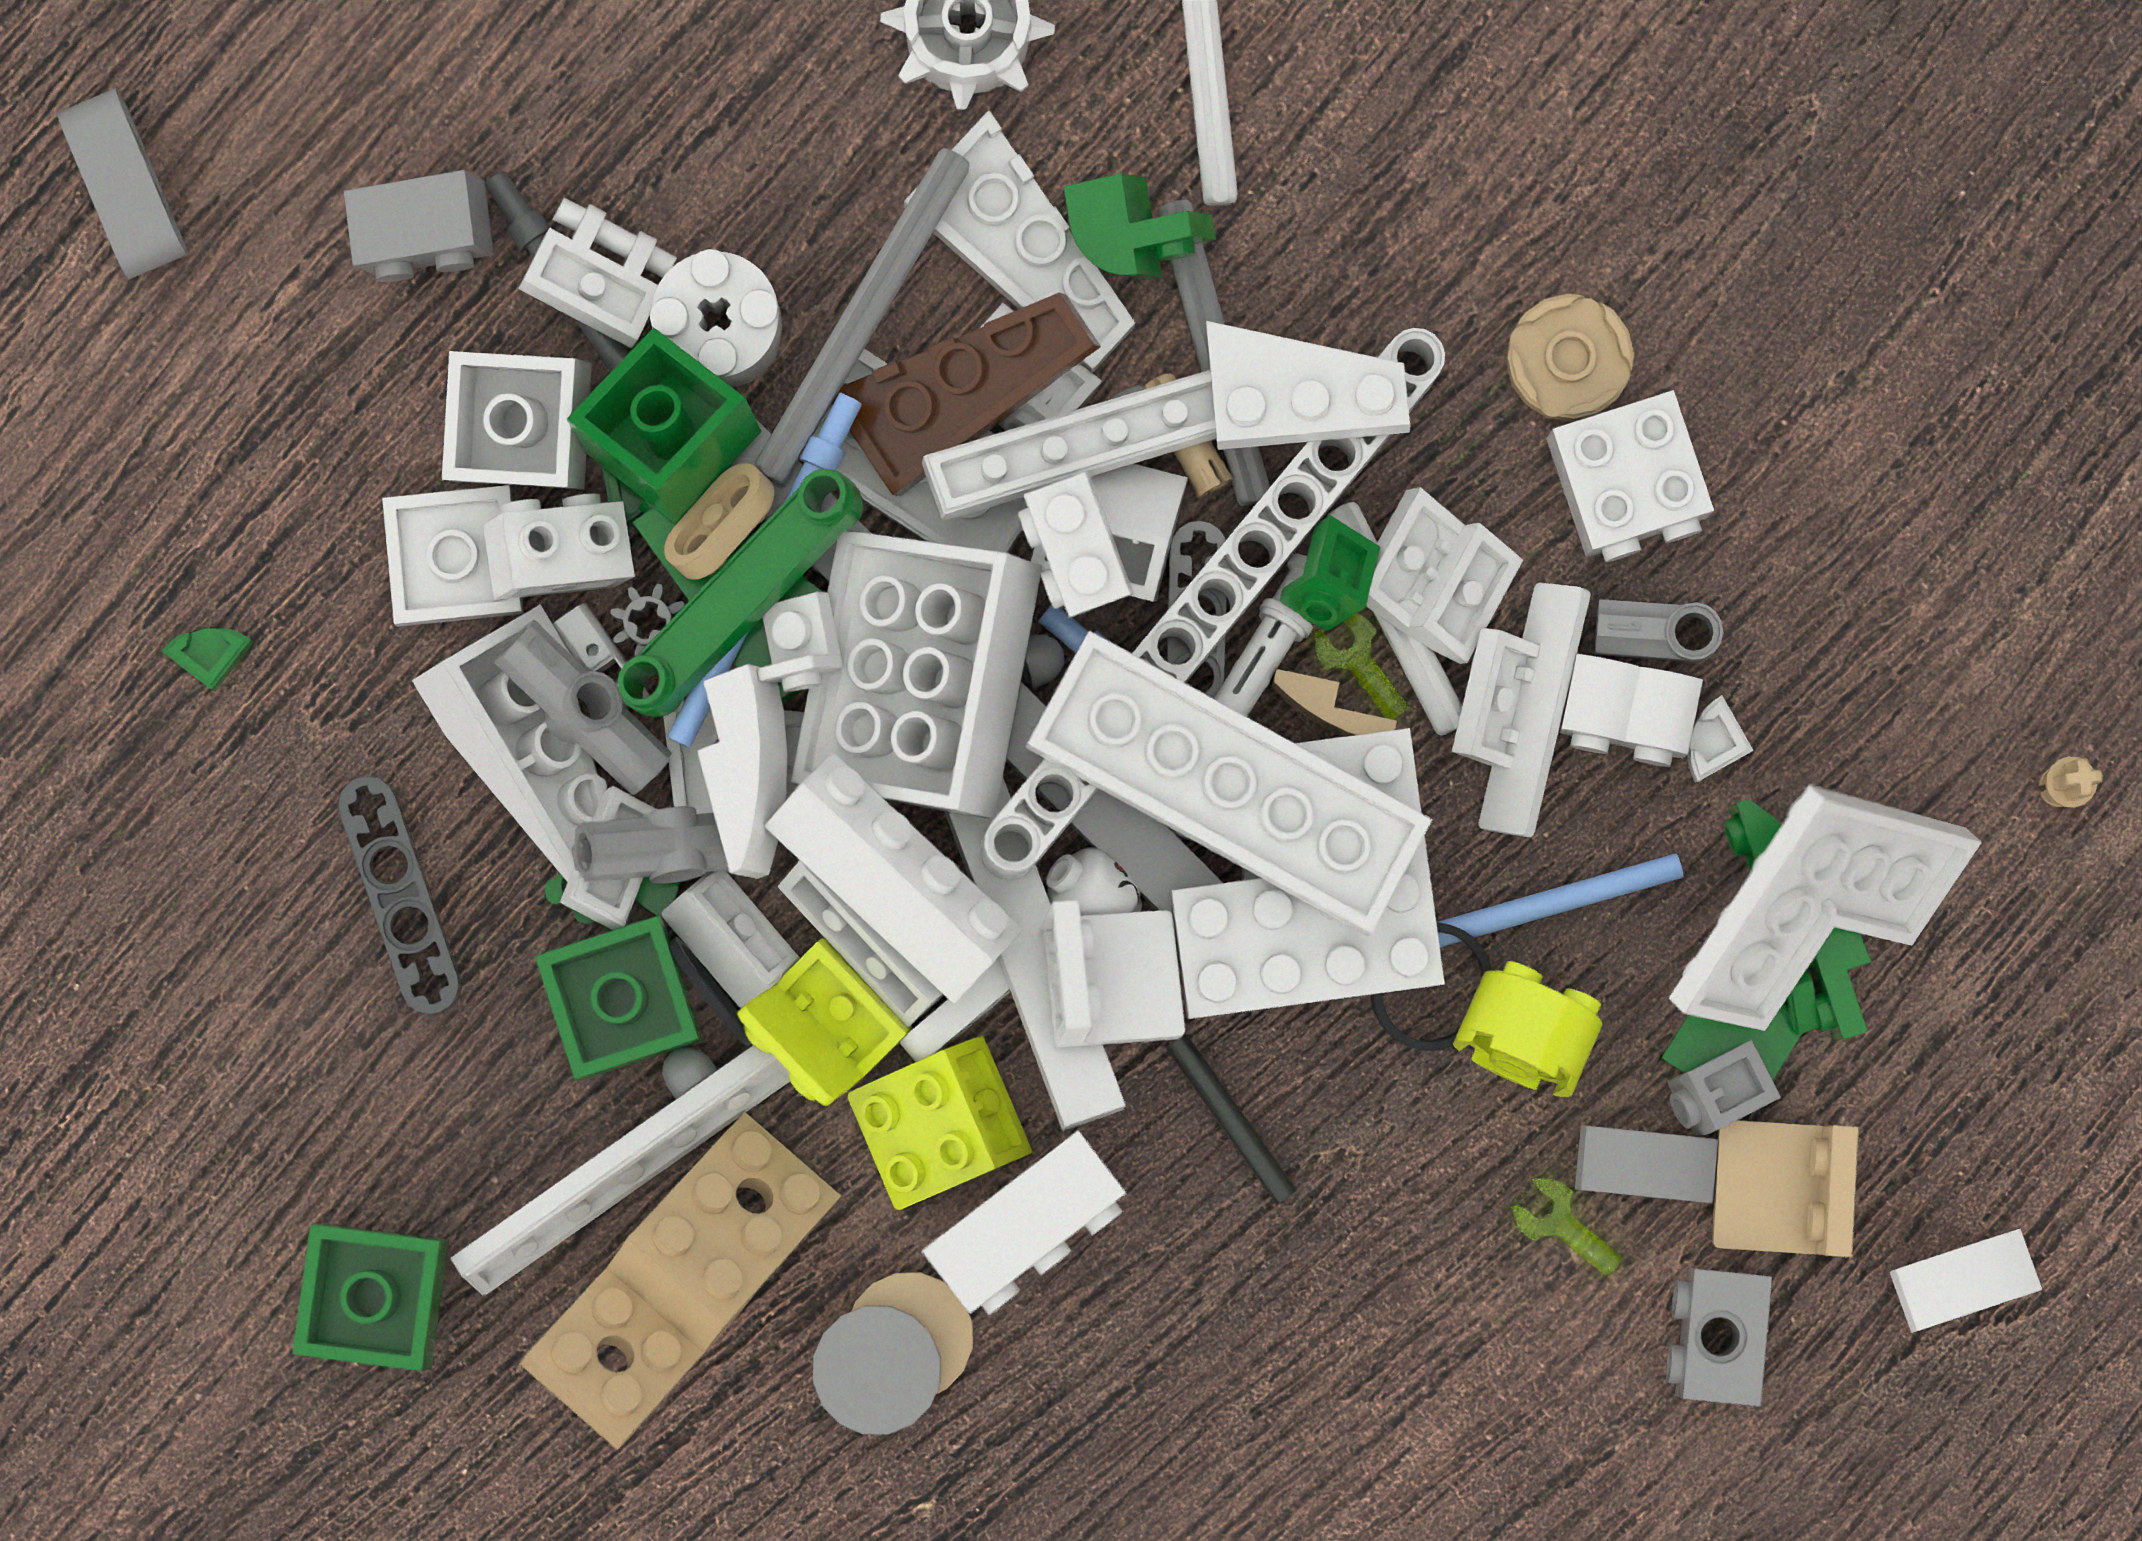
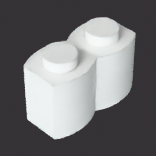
(1630, 709)

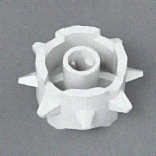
(971, 60)

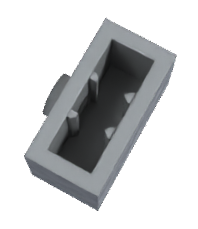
(419, 225)

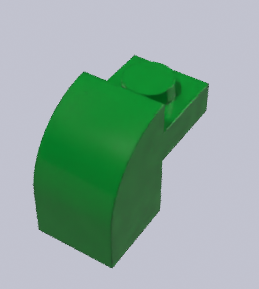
(1117, 229)

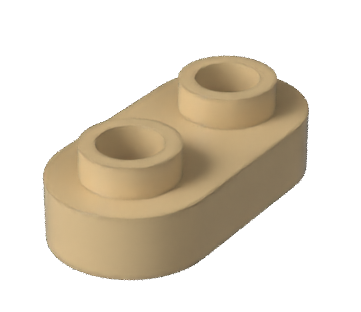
(719, 521)

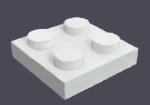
(442, 557)

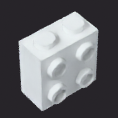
(1630, 476)

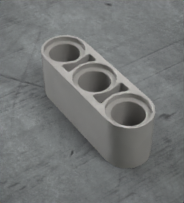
(122, 183)

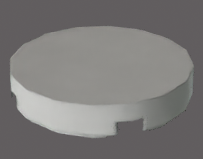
(876, 1370)

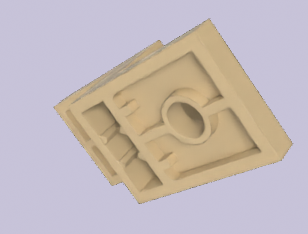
(680, 1280)

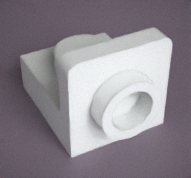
(801, 642)

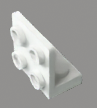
(1112, 976)

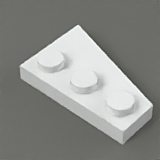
(1299, 391)

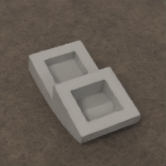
(1646, 1164)

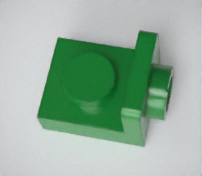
(1334, 575)

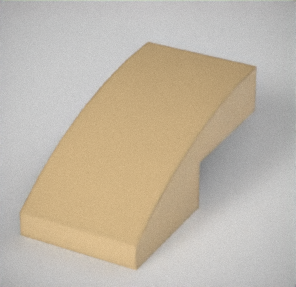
(1316, 701)

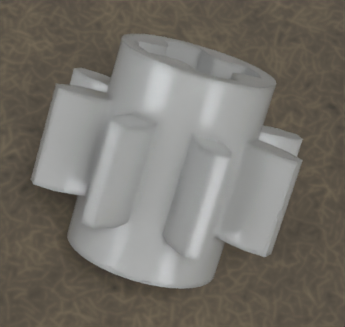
(642, 607)

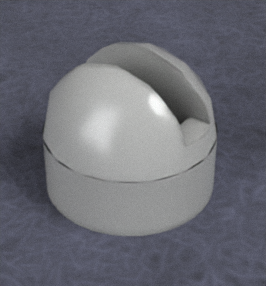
(1042, 661)
(686, 1069)

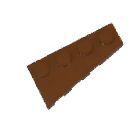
(963, 386)

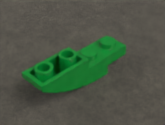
(1837, 1008)

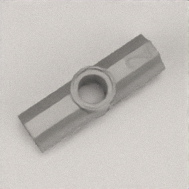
(554, 683)
(660, 845)

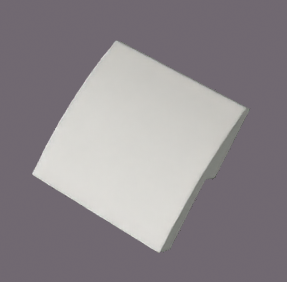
(1439, 576)

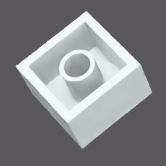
(511, 420)

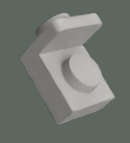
(1722, 1090)

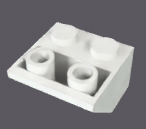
(1142, 517)

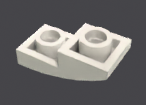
(1965, 1280)

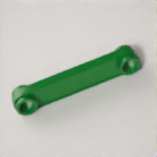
(740, 593)

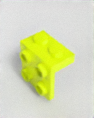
(823, 1024)

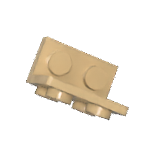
(1785, 1188)

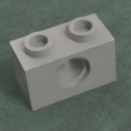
(1739, 1370)

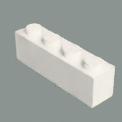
(893, 877)

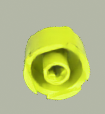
(1530, 1029)

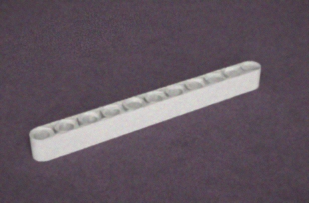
(1229, 575)

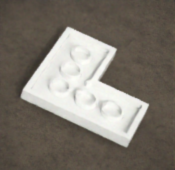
(1825, 869)
(1268, 949)

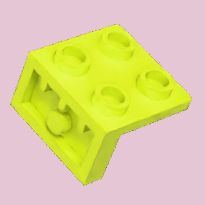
(939, 1122)

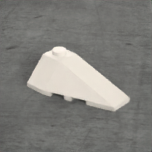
(506, 741)

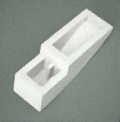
(746, 767)

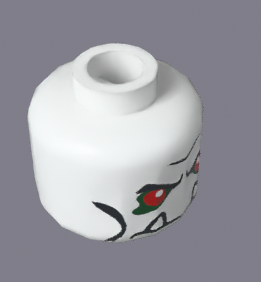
(1094, 881)

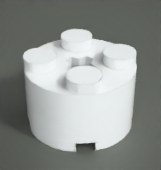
(716, 283)

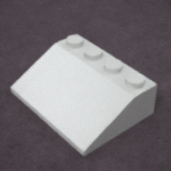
(927, 671)

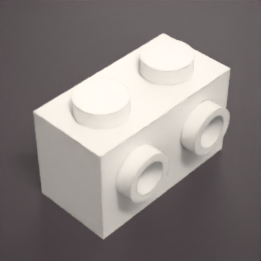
(1077, 544)
(558, 548)

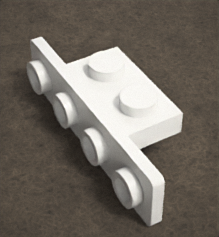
(1518, 705)

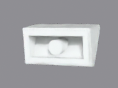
(730, 936)

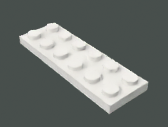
(1228, 783)

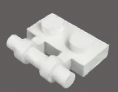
(590, 285)

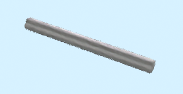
(862, 315)

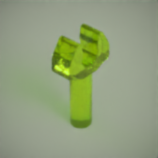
(1361, 664)
(1565, 1227)

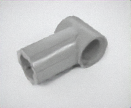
(1649, 630)

